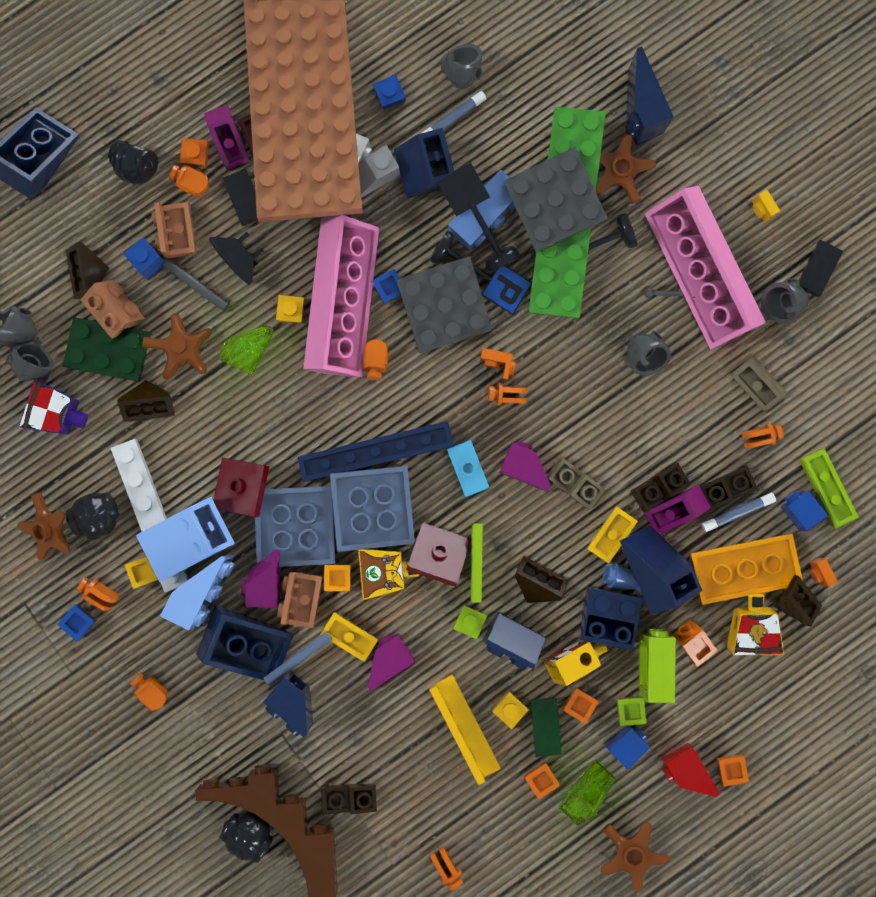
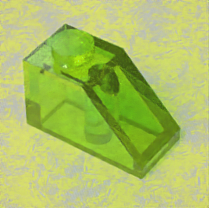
(246, 349)
(587, 794)

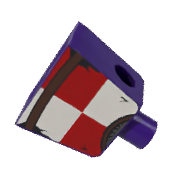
(51, 411)

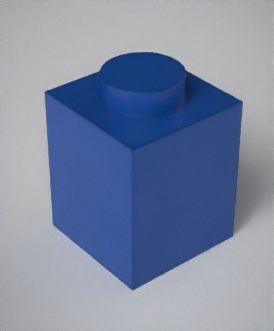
(144, 258)
(803, 510)
(628, 746)

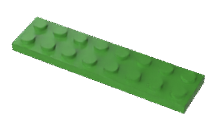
(562, 267)

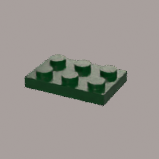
(96, 352)

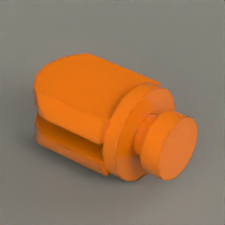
(190, 180)
(375, 359)
(498, 394)
(772, 433)
(97, 594)
(149, 691)
(450, 878)

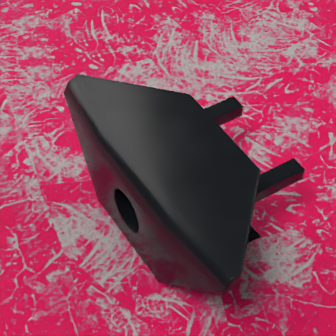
(236, 256)

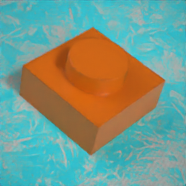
(194, 153)
(822, 572)
(580, 705)
(732, 770)
(541, 780)

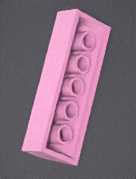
(704, 267)
(341, 296)

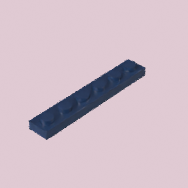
(375, 451)

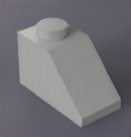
(377, 170)

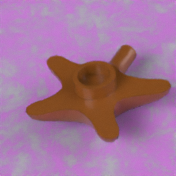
(622, 168)
(180, 347)
(46, 528)
(632, 854)

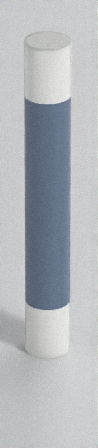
(458, 112)
(738, 512)

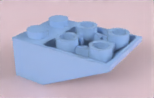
(185, 539)
(190, 601)

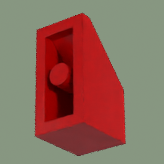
(687, 771)

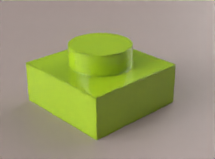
(470, 622)
(631, 711)

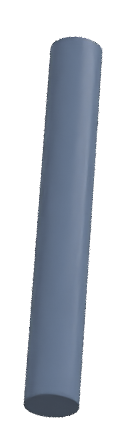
(298, 658)

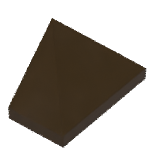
(84, 268)
(145, 402)
(539, 583)
(799, 602)

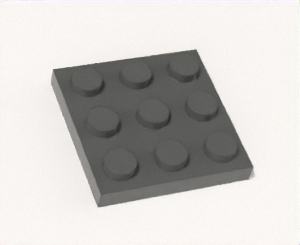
(555, 199)
(444, 304)

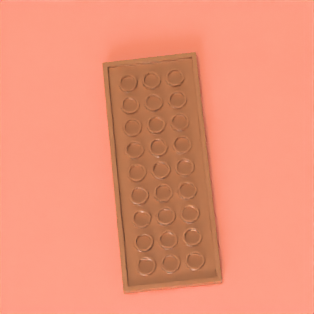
(301, 109)

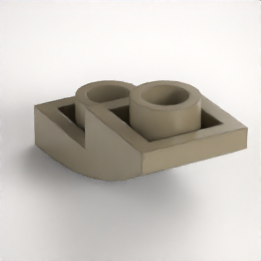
(575, 483)

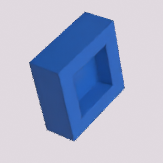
(389, 92)
(387, 286)
(77, 622)

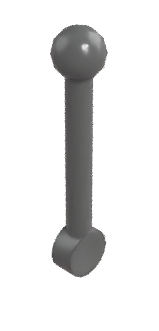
(650, 293)

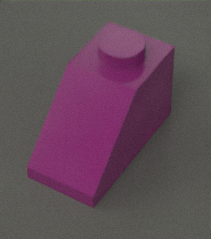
(226, 137)
(525, 466)
(678, 509)
(263, 583)
(389, 659)

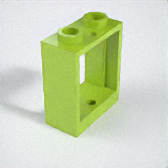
(657, 666)

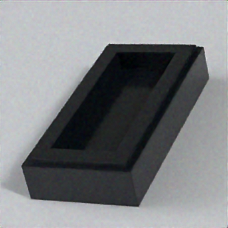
(242, 196)
(819, 268)

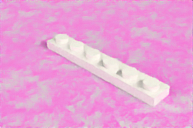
(143, 496)

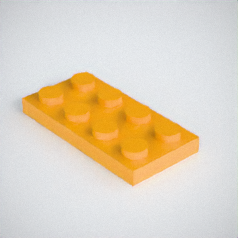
(745, 568)

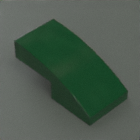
(546, 727)

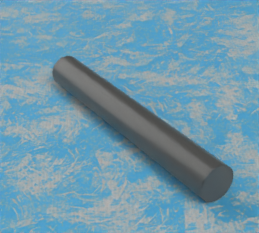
(196, 285)

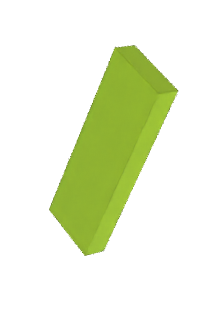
(828, 488)
(476, 562)

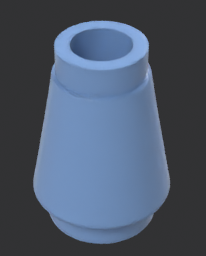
(619, 577)

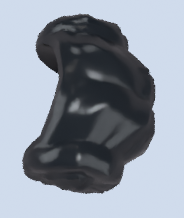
(132, 163)
(93, 515)
(247, 836)

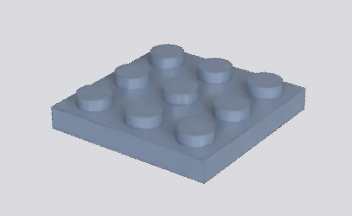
(372, 508)
(298, 525)

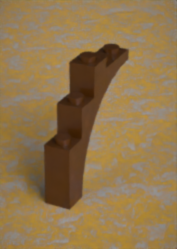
(288, 816)

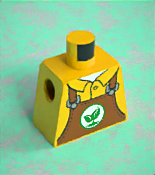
(382, 572)

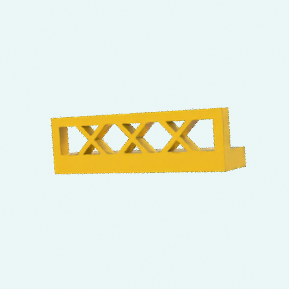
(464, 728)

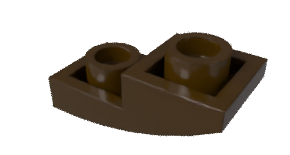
(660, 487)
(728, 487)
(348, 798)

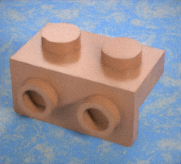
(174, 229)
(111, 307)
(300, 599)

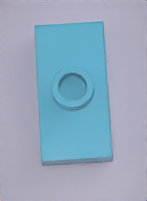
(468, 468)

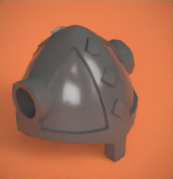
(462, 65)
(784, 301)
(16, 327)
(647, 354)
(30, 361)

